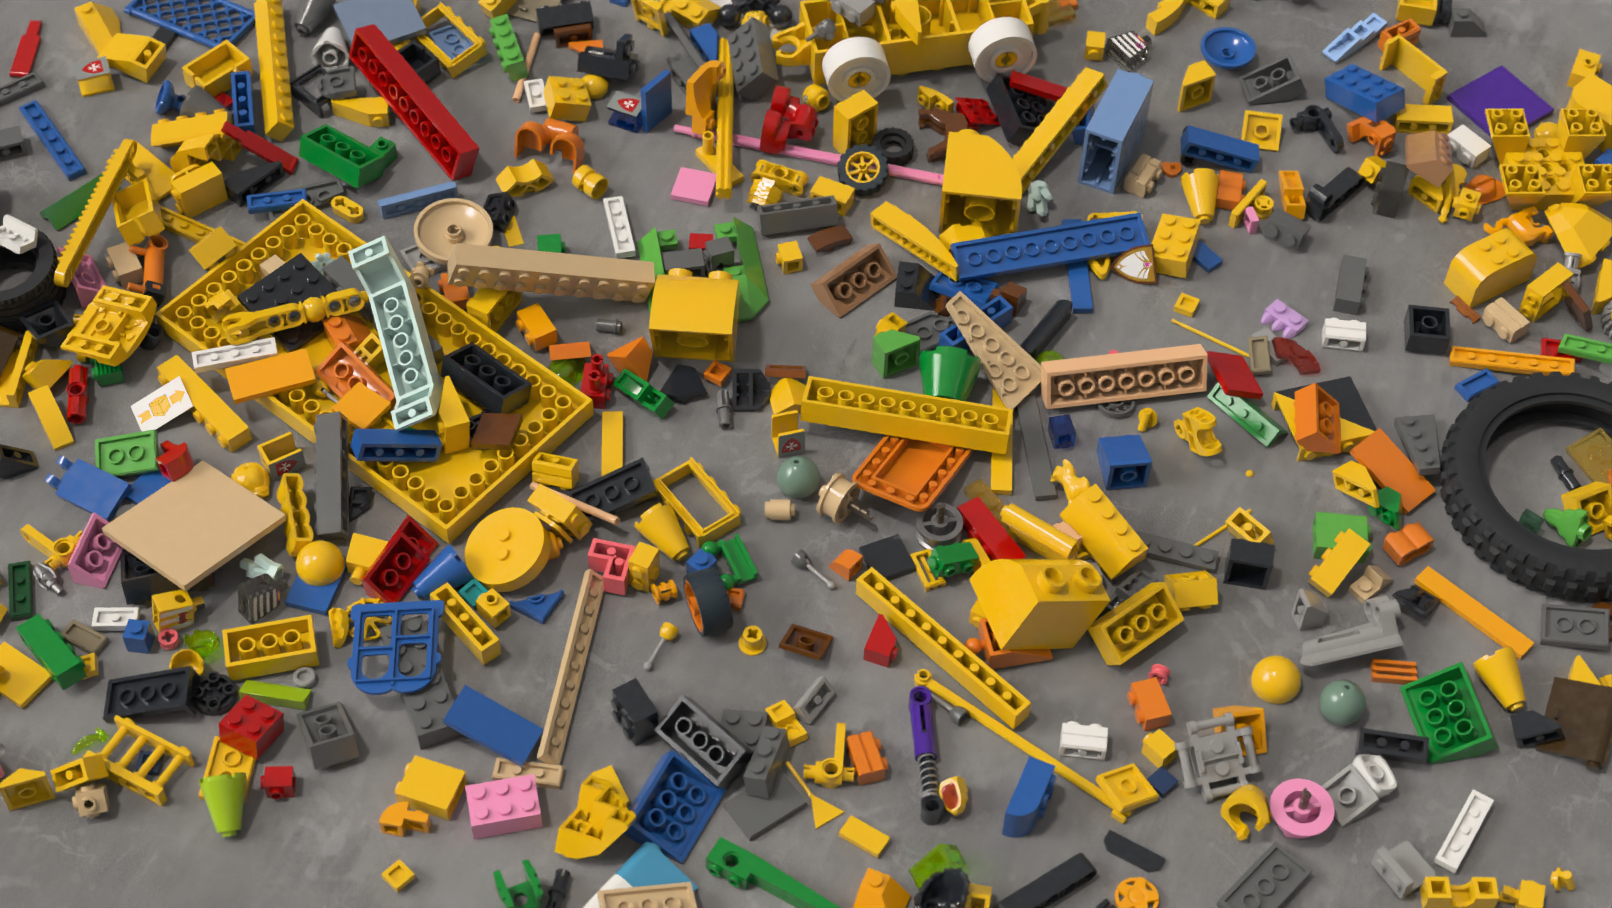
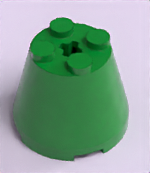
(948, 372)

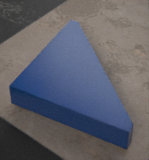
(538, 607)

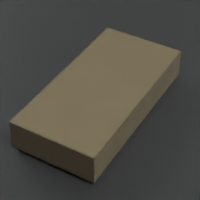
(1259, 355)
(84, 637)

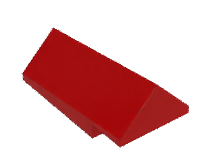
(399, 562)

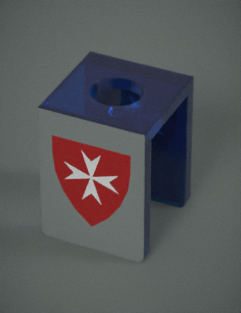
(626, 113)

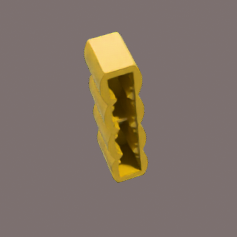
(293, 505)

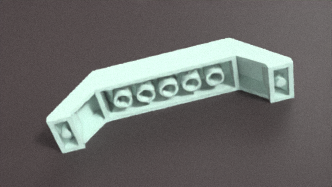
(400, 332)

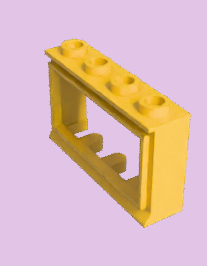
(463, 60)
(712, 531)

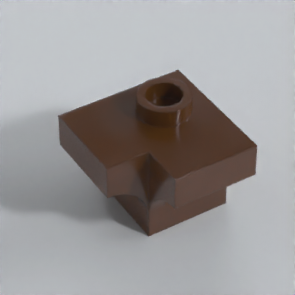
(1013, 294)

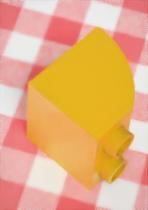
(979, 184)
(695, 316)
(1039, 601)

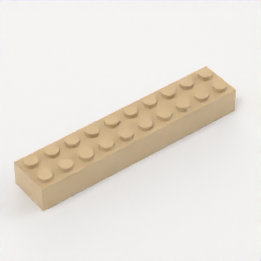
(550, 273)

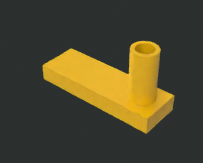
(707, 154)

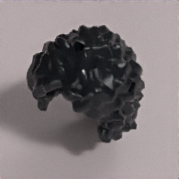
(943, 890)

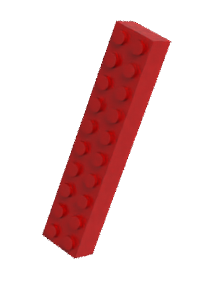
(413, 102)

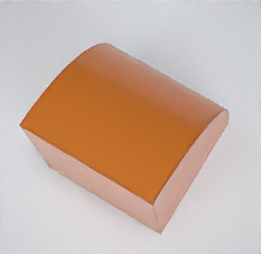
(847, 564)

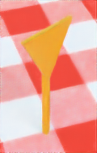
(822, 811)

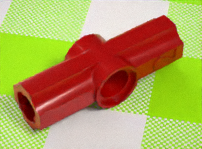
(77, 394)

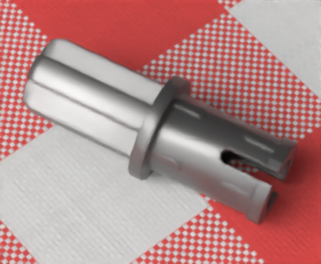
(724, 410)

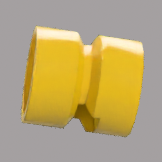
(590, 182)

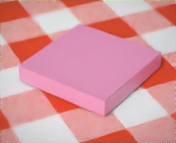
(694, 186)

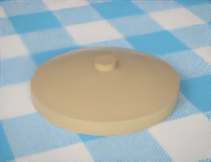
(449, 223)

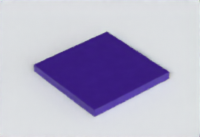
(1498, 91)

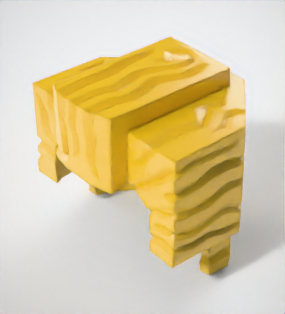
(764, 192)
(223, 305)

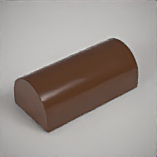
(572, 34)

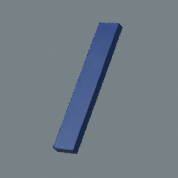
(52, 140)
(1079, 282)

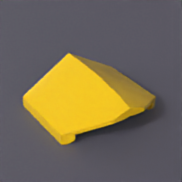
(787, 396)

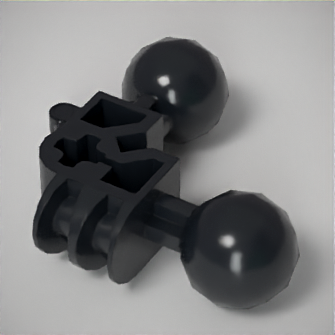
(780, 15)

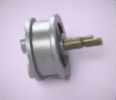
(938, 526)

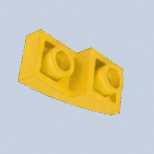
(931, 98)

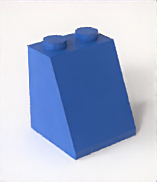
(1124, 462)

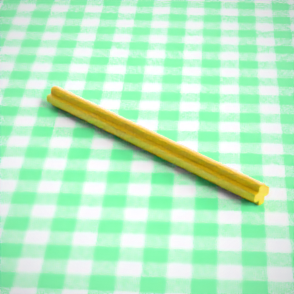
(725, 126)

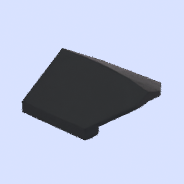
(749, 389)
(1417, 600)

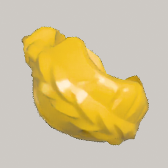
(253, 478)

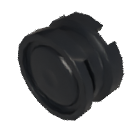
(1443, 11)

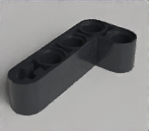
(1324, 200)

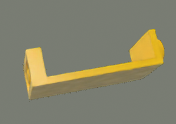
(1415, 66)

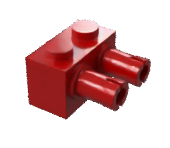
(597, 381)

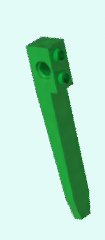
(756, 871)

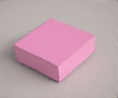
(1250, 220)

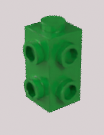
(953, 559)

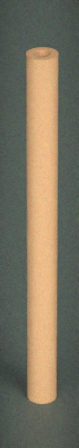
(528, 61)
(585, 507)

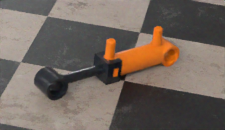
(152, 283)

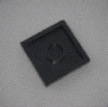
(888, 557)

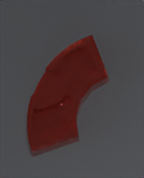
(1296, 354)

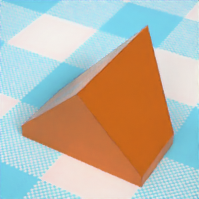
(634, 357)

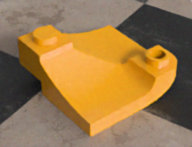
(701, 95)

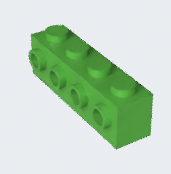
(509, 48)

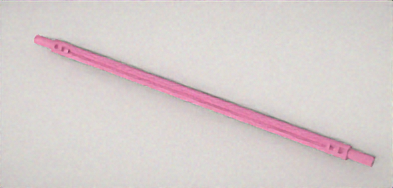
(824, 157)

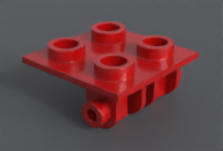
(976, 112)

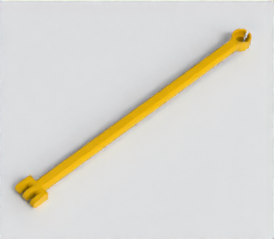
(1019, 742)

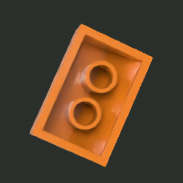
(1317, 420)

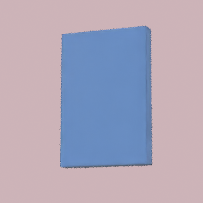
(450, 41)

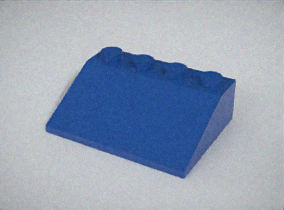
(673, 806)

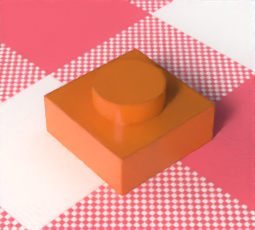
(717, 373)

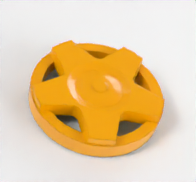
(1136, 895)

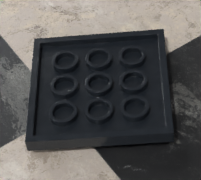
(290, 284)

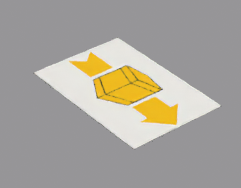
(162, 405)

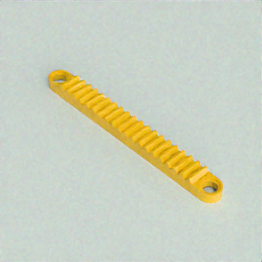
(94, 212)

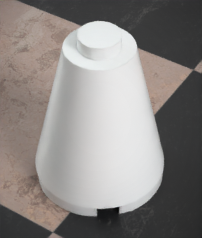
(331, 50)

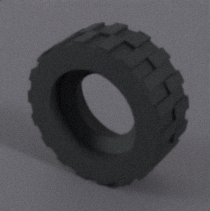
(896, 136)

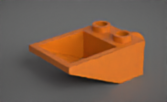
(999, 658)

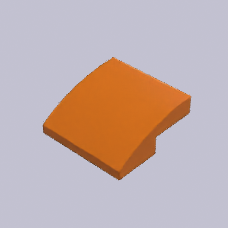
(569, 350)

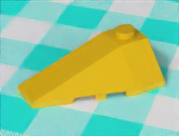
(98, 24)

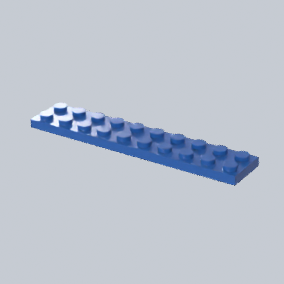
(1048, 246)

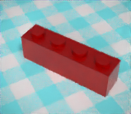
(983, 526)

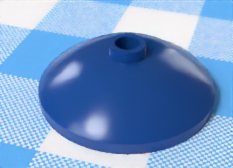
(1228, 48)

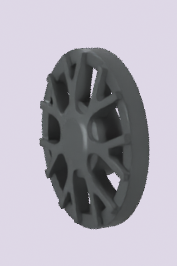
(1117, 405)

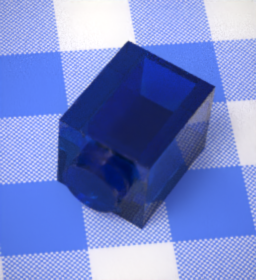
(1061, 431)

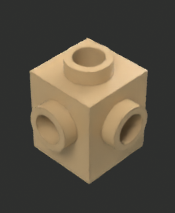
(91, 800)

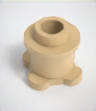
(420, 275)

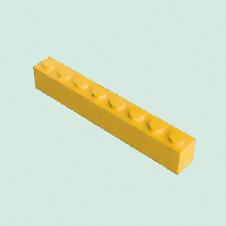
(1058, 124)

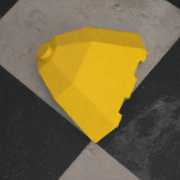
(202, 148)
(1580, 229)
(595, 822)

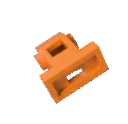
(1379, 134)

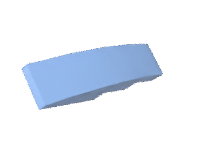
(1355, 38)

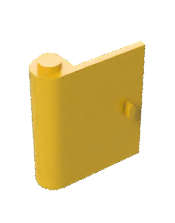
(1038, 534)

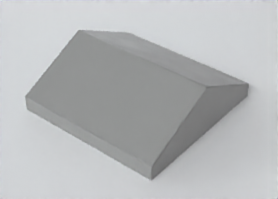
(1350, 795)

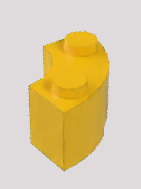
(525, 178)

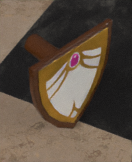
(1137, 265)

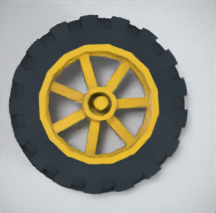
(863, 153)

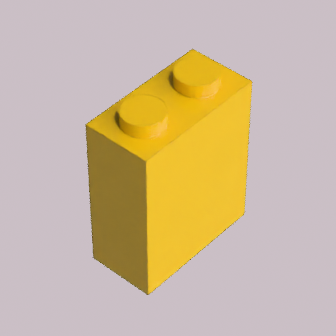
(431, 787)

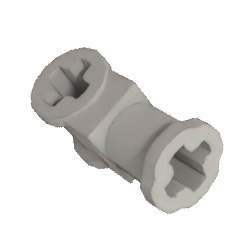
(1571, 264)

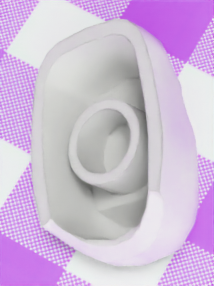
(1375, 773)

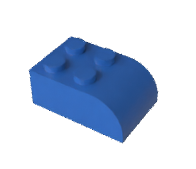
(1029, 798)

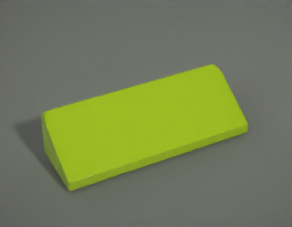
(276, 694)

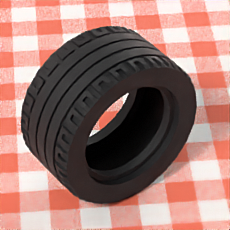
(36, 289)

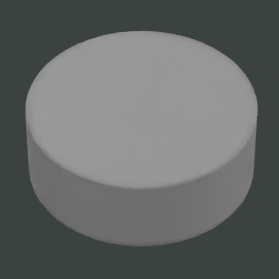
(304, 678)

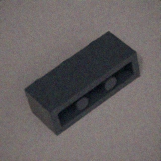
(563, 16)
(1392, 745)

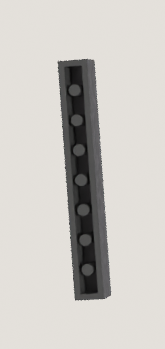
(343, 277)

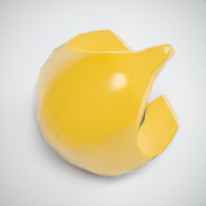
(1247, 799)

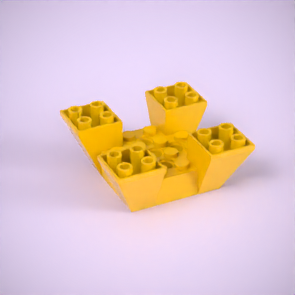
(1550, 169)

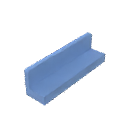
(416, 200)

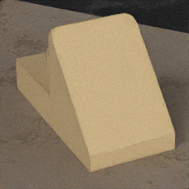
(1370, 583)

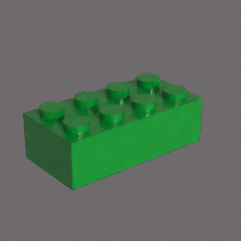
(341, 156)

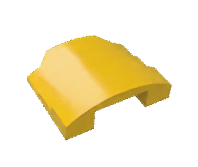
(112, 326)

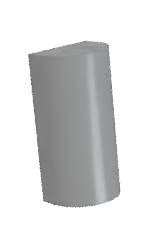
(814, 700)

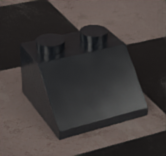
(913, 287)

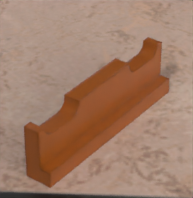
(1465, 310)

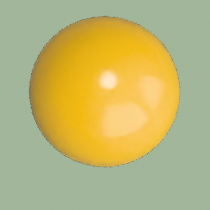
(320, 563)
(1276, 679)

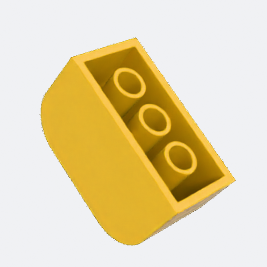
(1595, 93)
(1490, 267)

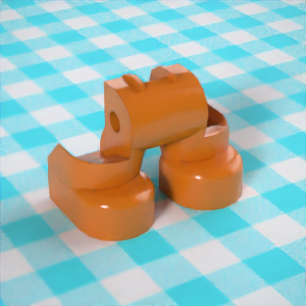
(553, 132)

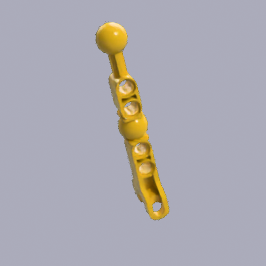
(255, 324)

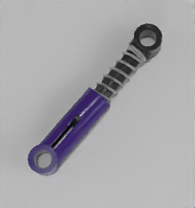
(925, 754)

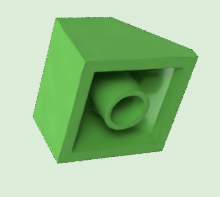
(895, 352)

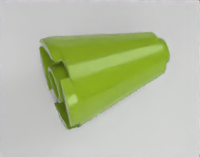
(225, 801)

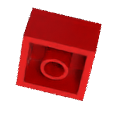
(251, 726)

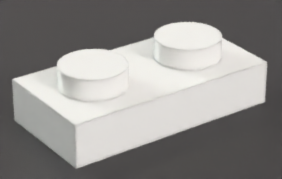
(535, 96)
(113, 618)

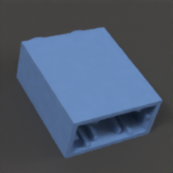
(1115, 131)

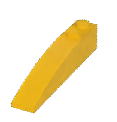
(913, 237)

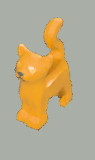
(1523, 226)

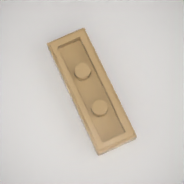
(545, 774)

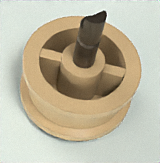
(839, 499)

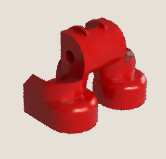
(801, 123)

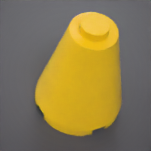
(1201, 193)
(664, 531)
(1502, 677)

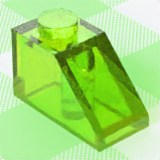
(935, 861)

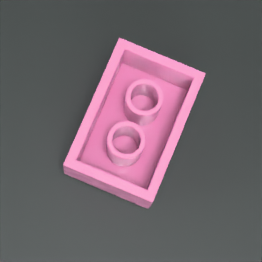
(503, 806)

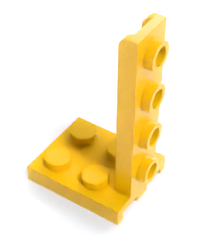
(653, 13)

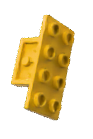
(148, 166)

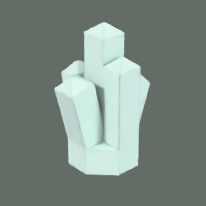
(1038, 198)
(260, 566)

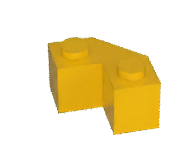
(959, 233)

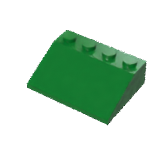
(1449, 714)

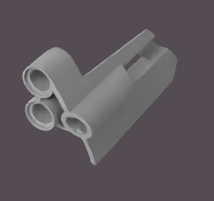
(1363, 639)

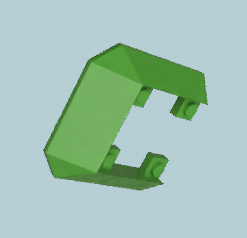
(749, 273)

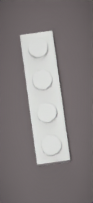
(619, 227)
(233, 355)
(1463, 831)

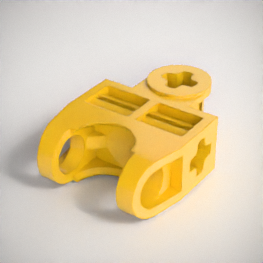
(1198, 431)

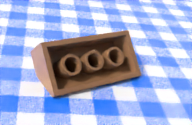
(1429, 156)
(854, 280)

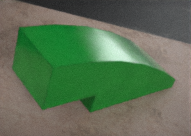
(643, 393)

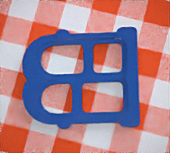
(393, 678)

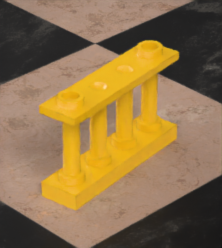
(136, 781)

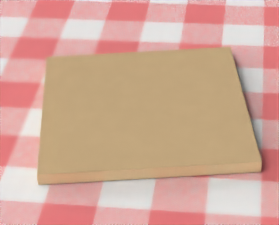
(194, 525)

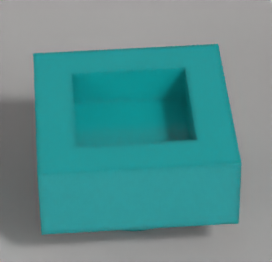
(472, 591)

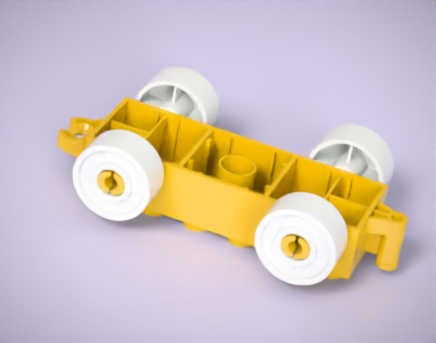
(977, 33)

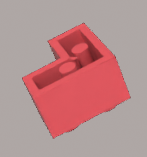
(611, 560)

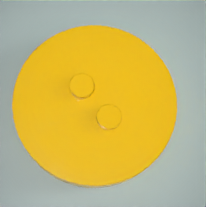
(507, 549)

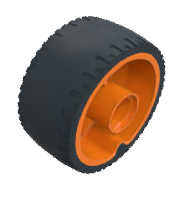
(708, 601)

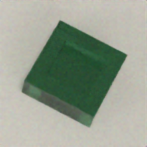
(1531, 521)

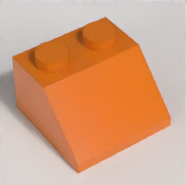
(345, 329)

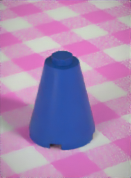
(443, 569)

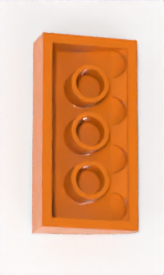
(346, 368)

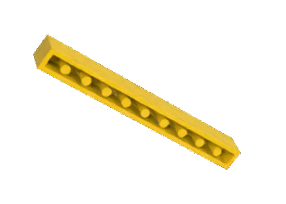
(273, 69)
(943, 648)

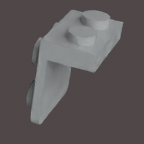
(1402, 868)

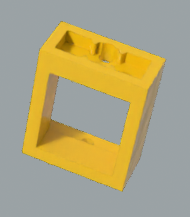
(1544, 292)

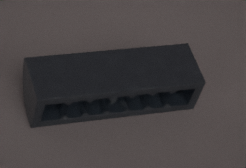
(1047, 328)

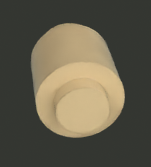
(779, 509)

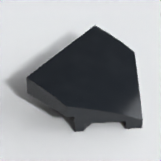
(683, 384)

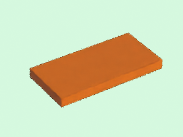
(1392, 469)

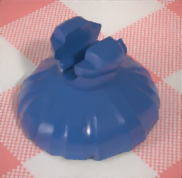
(168, 99)

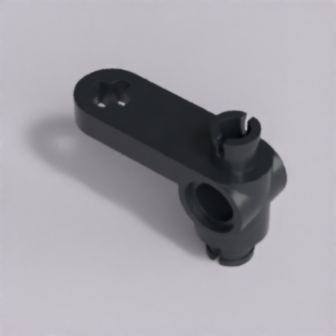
(1318, 119)

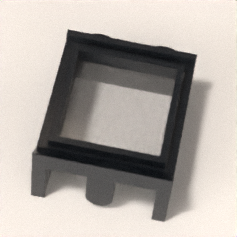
(306, 90)

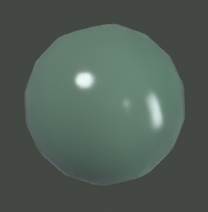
(798, 477)
(1342, 702)

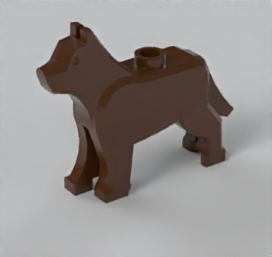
(942, 123)

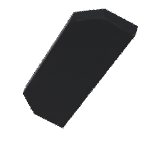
(1132, 852)

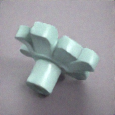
(322, 261)

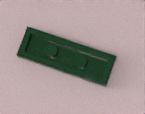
(20, 591)

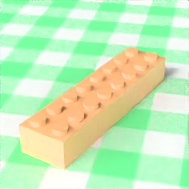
(1123, 376)

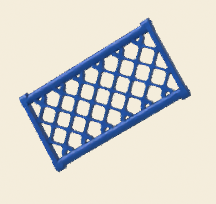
(186, 30)

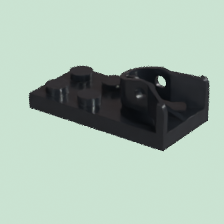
(618, 489)
(151, 694)

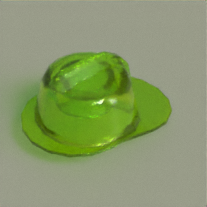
(568, 369)

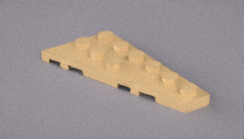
(1002, 359)

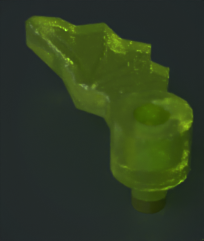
(100, 735)

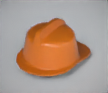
(1490, 188)

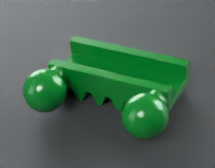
(736, 558)

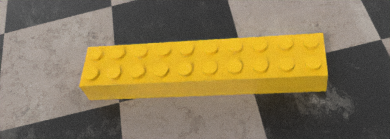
(906, 415)

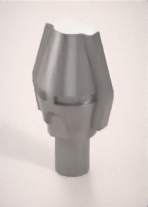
(47, 578)

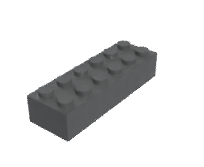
(431, 704)

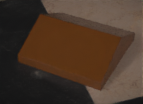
(806, 642)

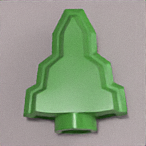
(1570, 524)

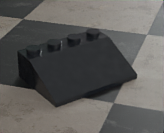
(1016, 109)
(142, 581)

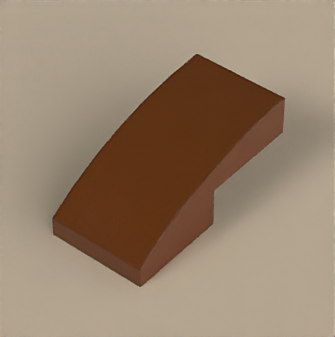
(826, 239)

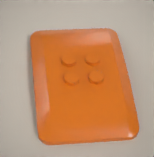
(910, 471)

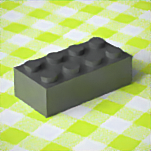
(752, 59)

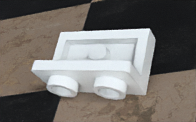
(17, 235)

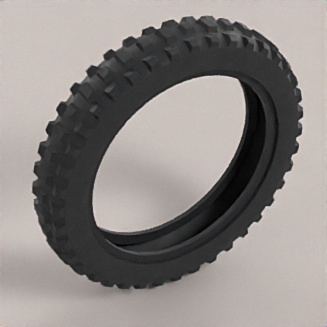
(1476, 508)

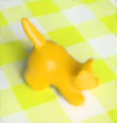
(1071, 483)

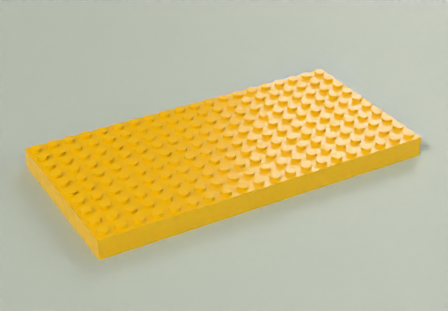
(438, 494)

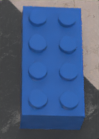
(1365, 93)

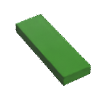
(1586, 348)

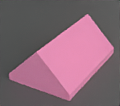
(86, 280)
(94, 555)

